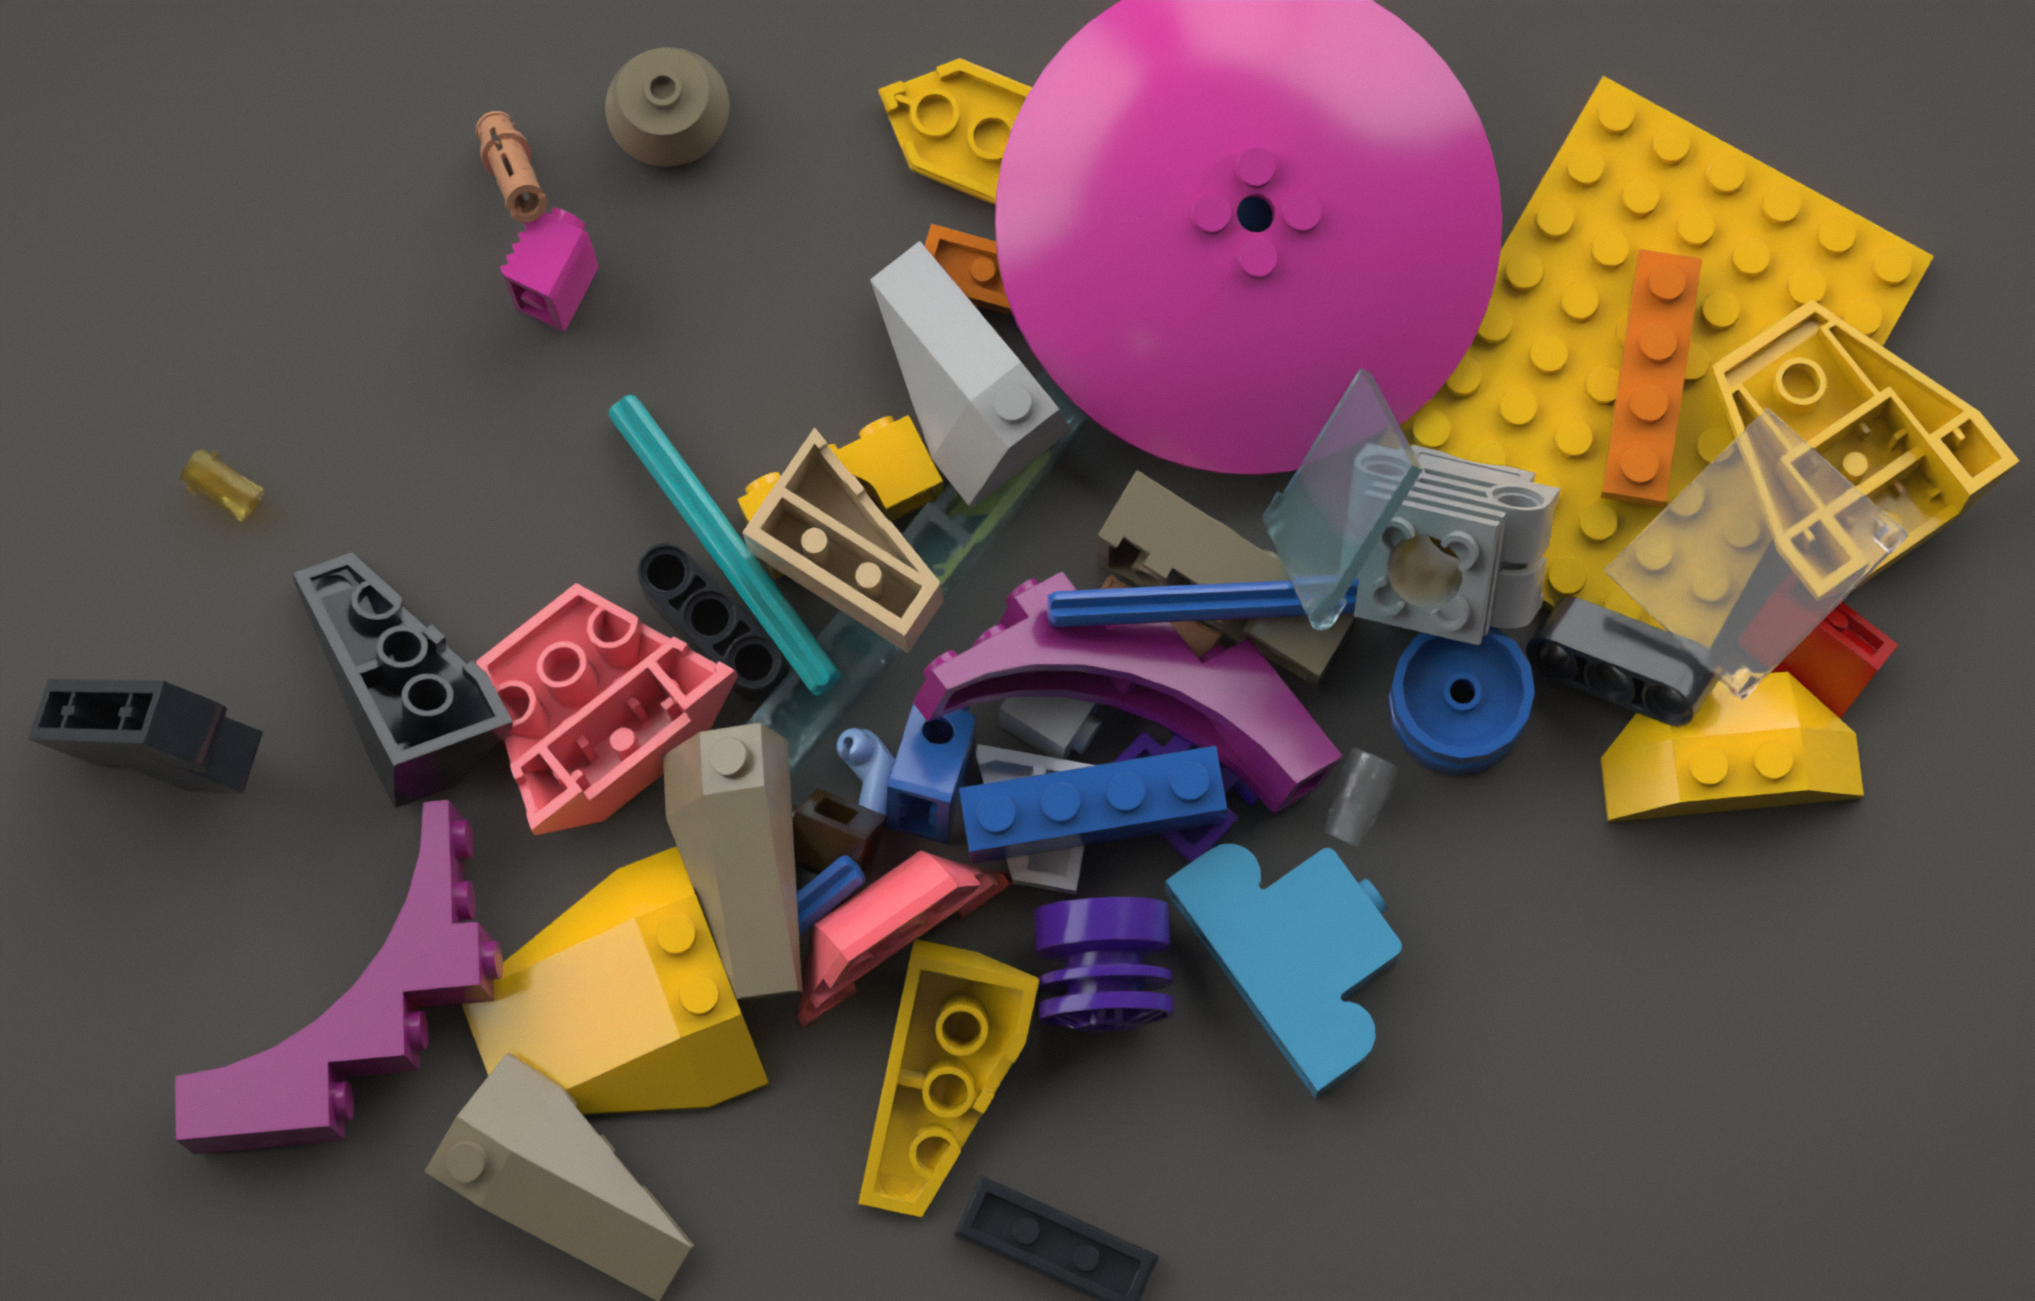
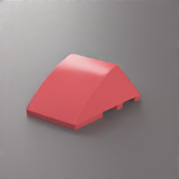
(596, 706)
(885, 921)

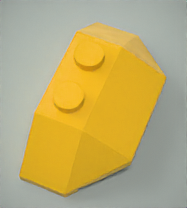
(1733, 756)

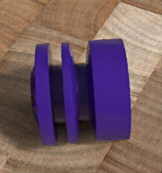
(1103, 960)

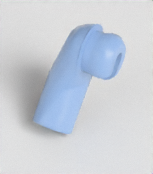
(871, 764)

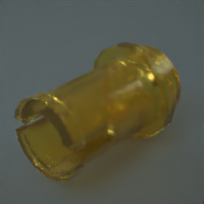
(221, 484)

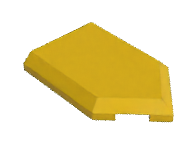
(956, 124)

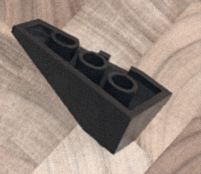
(409, 694)

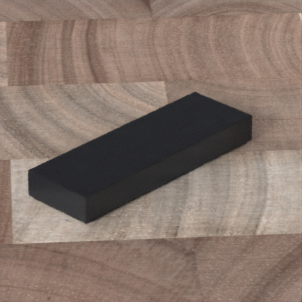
(1054, 1244)

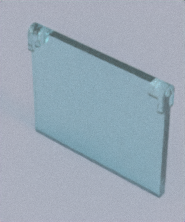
(1342, 499)

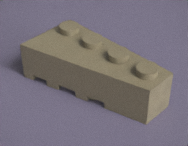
(1168, 542)

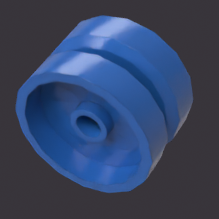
(1452, 734)

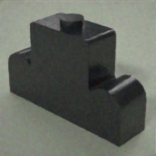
(148, 730)

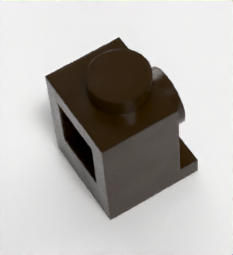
(835, 827)

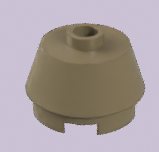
(667, 107)

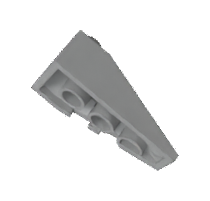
(968, 388)

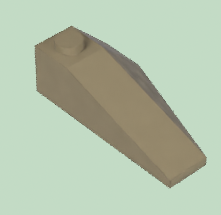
(545, 1169)

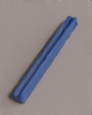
(1179, 603)

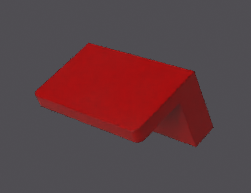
(1839, 658)

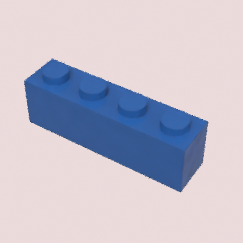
(1093, 805)

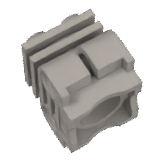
(1494, 525)

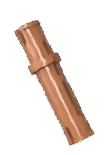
(515, 176)

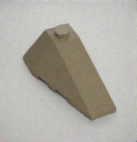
(737, 844)

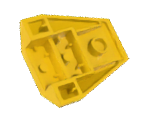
(1870, 417)
(625, 1000)

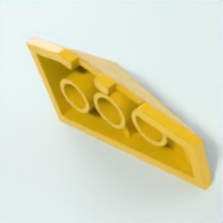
(950, 1050)

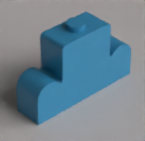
(1293, 951)

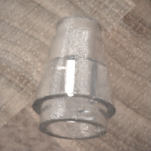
(1359, 795)

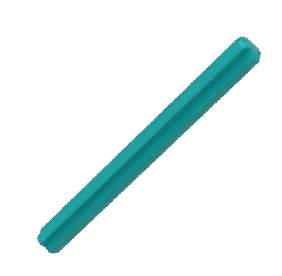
(725, 545)

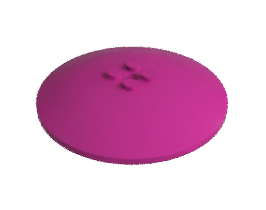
(1175, 315)

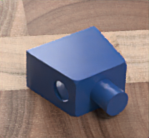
(929, 773)

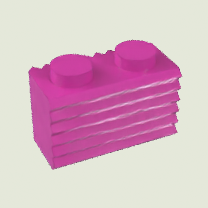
(551, 268)

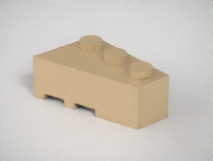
(842, 547)

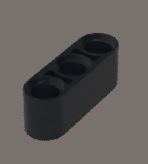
(702, 593)
(1620, 661)

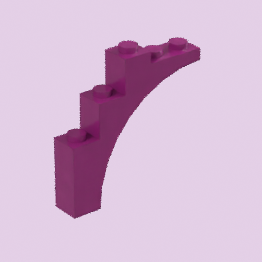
(1150, 671)
(375, 1028)

